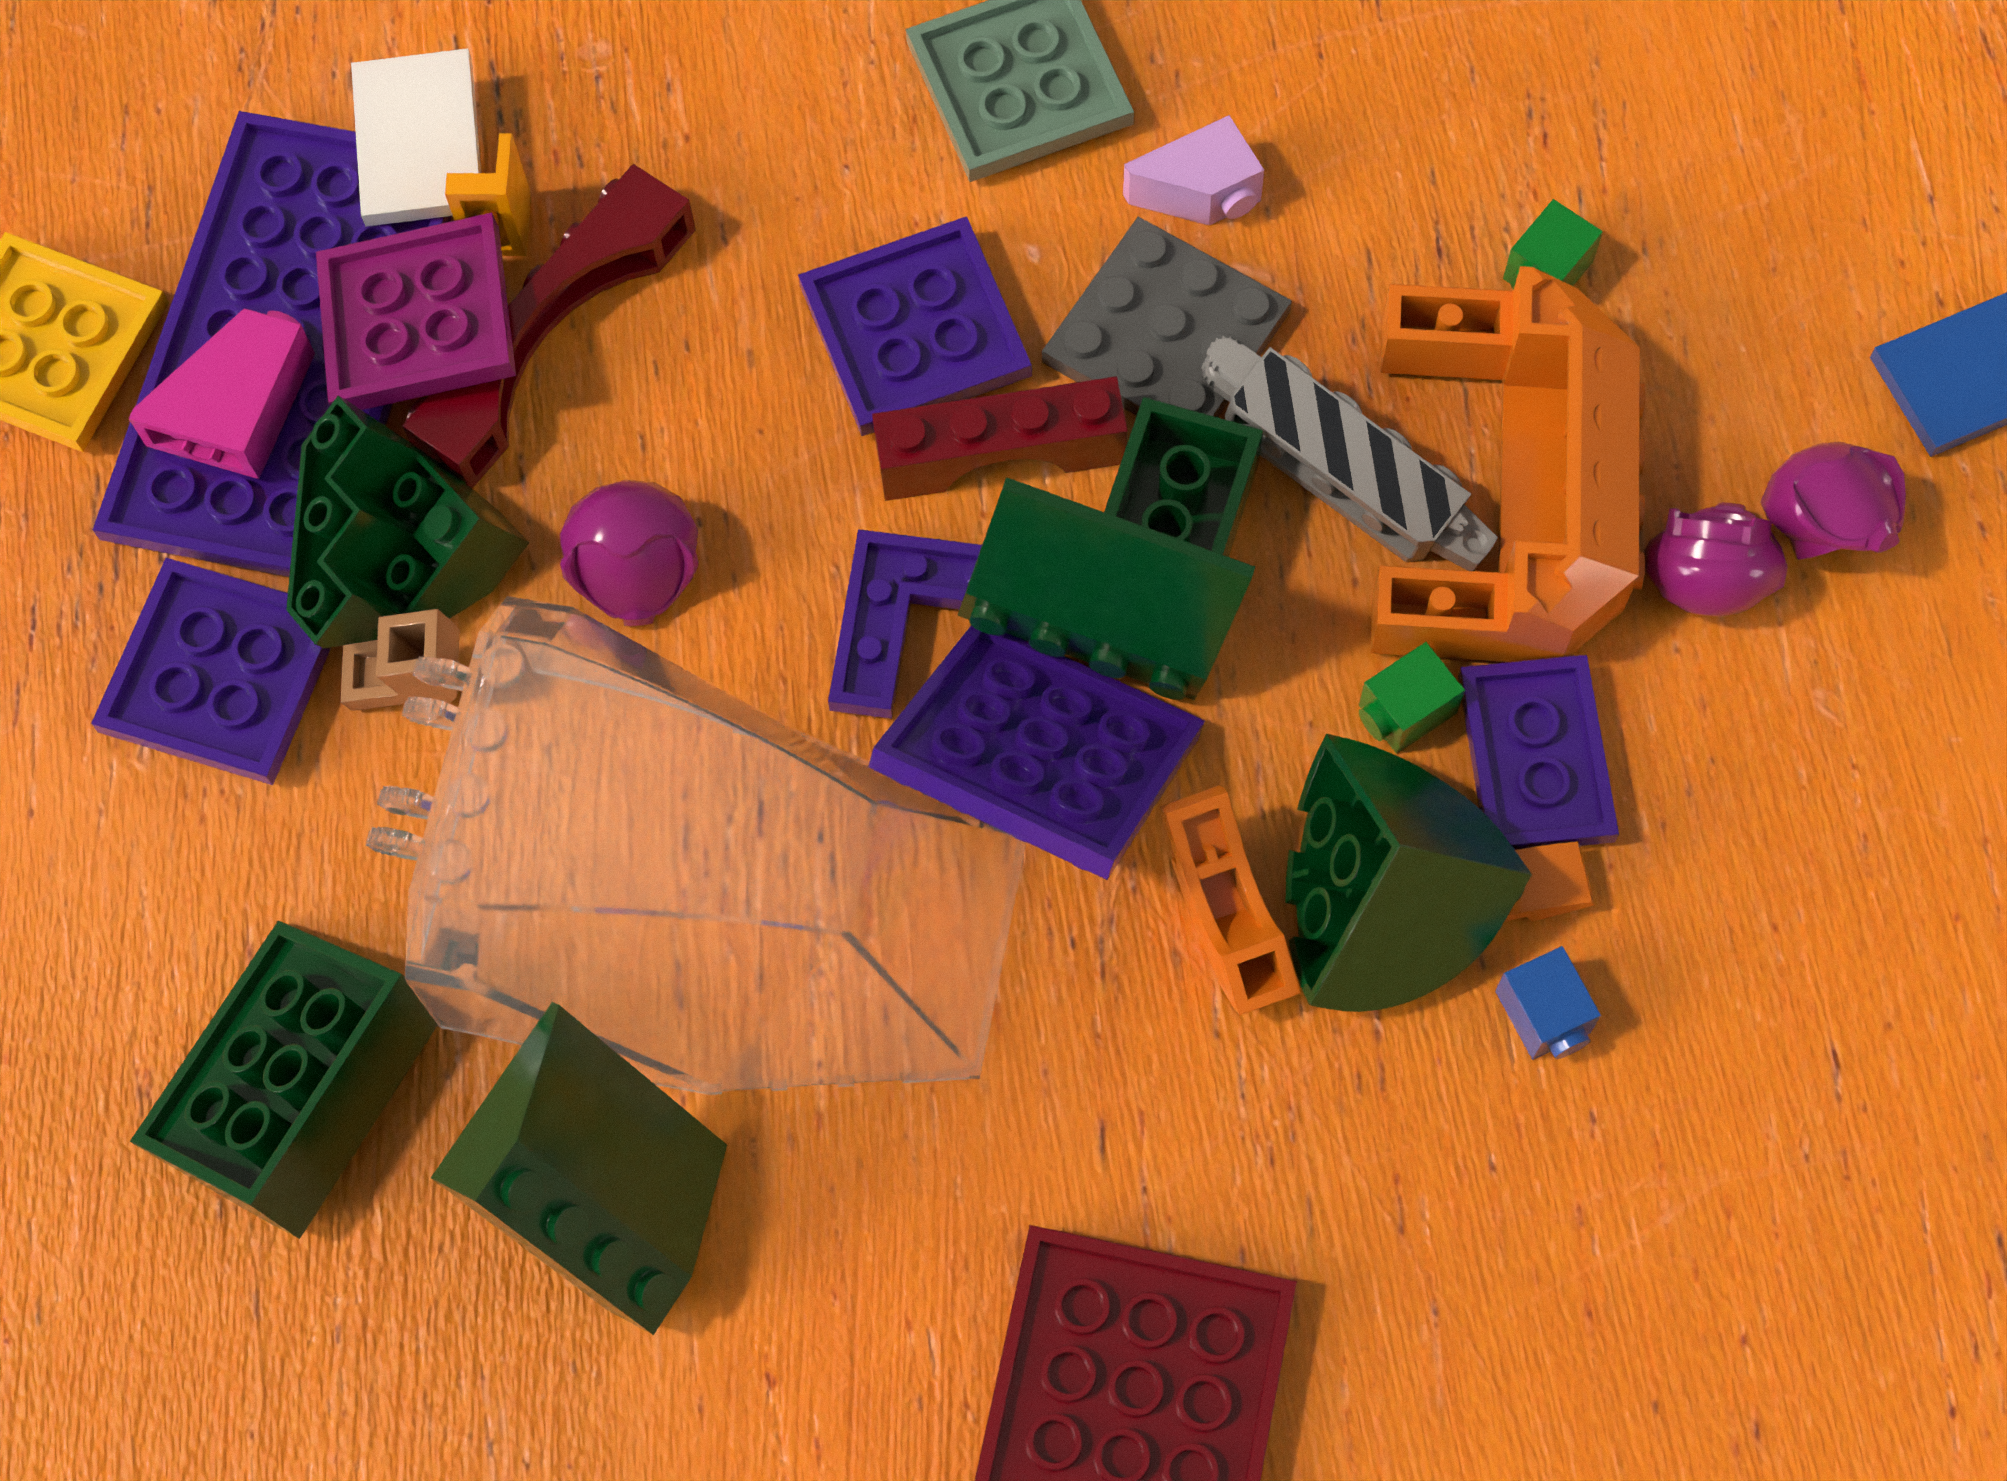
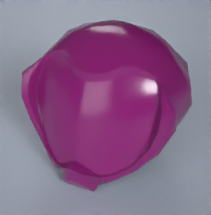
(1837, 499)
(629, 549)
(1715, 560)

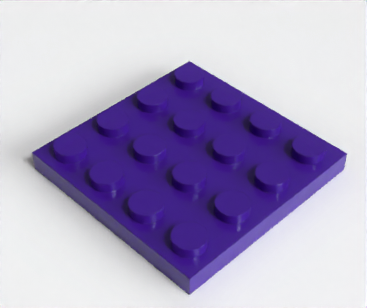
(1038, 748)

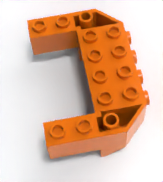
(1564, 471)

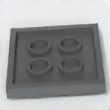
(1155, 318)

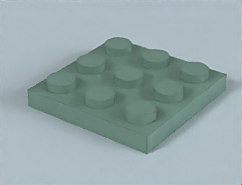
(1018, 81)

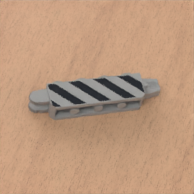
(1347, 457)

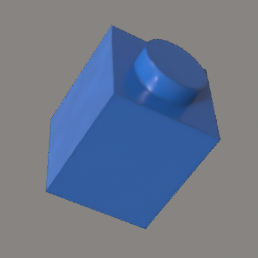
(1548, 1005)

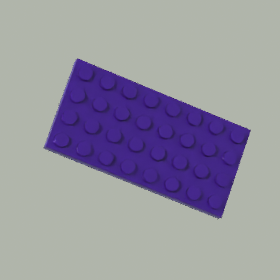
(272, 206)

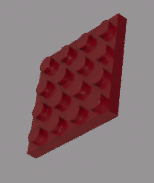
(1134, 1366)

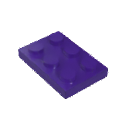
(1539, 751)

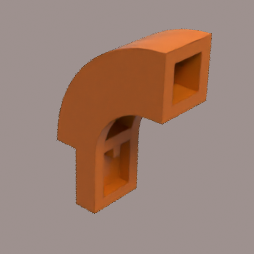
(1225, 902)

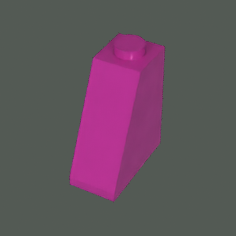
(229, 394)

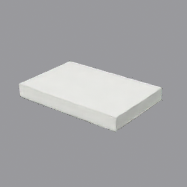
(411, 131)

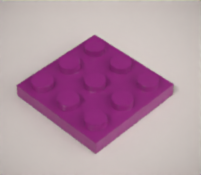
(415, 313)

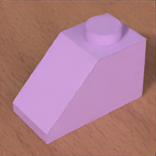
(1198, 176)

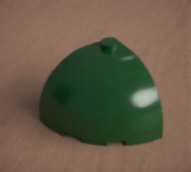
(1391, 880)

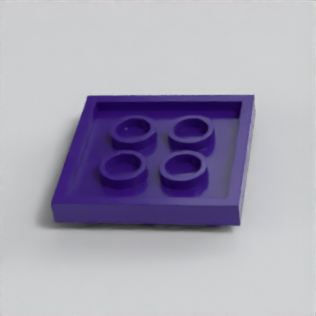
(915, 323)
(213, 673)

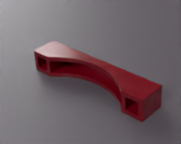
(622, 238)

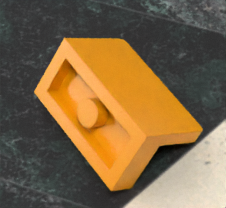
(501, 193)

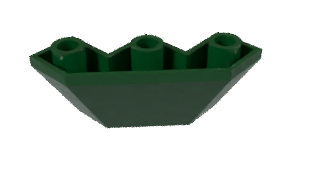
(385, 532)

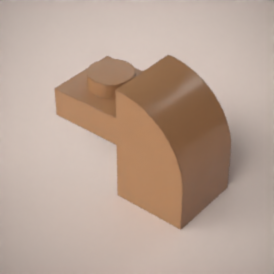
(382, 669)

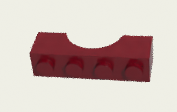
(1063, 424)

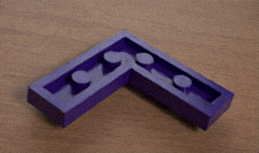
(883, 583)

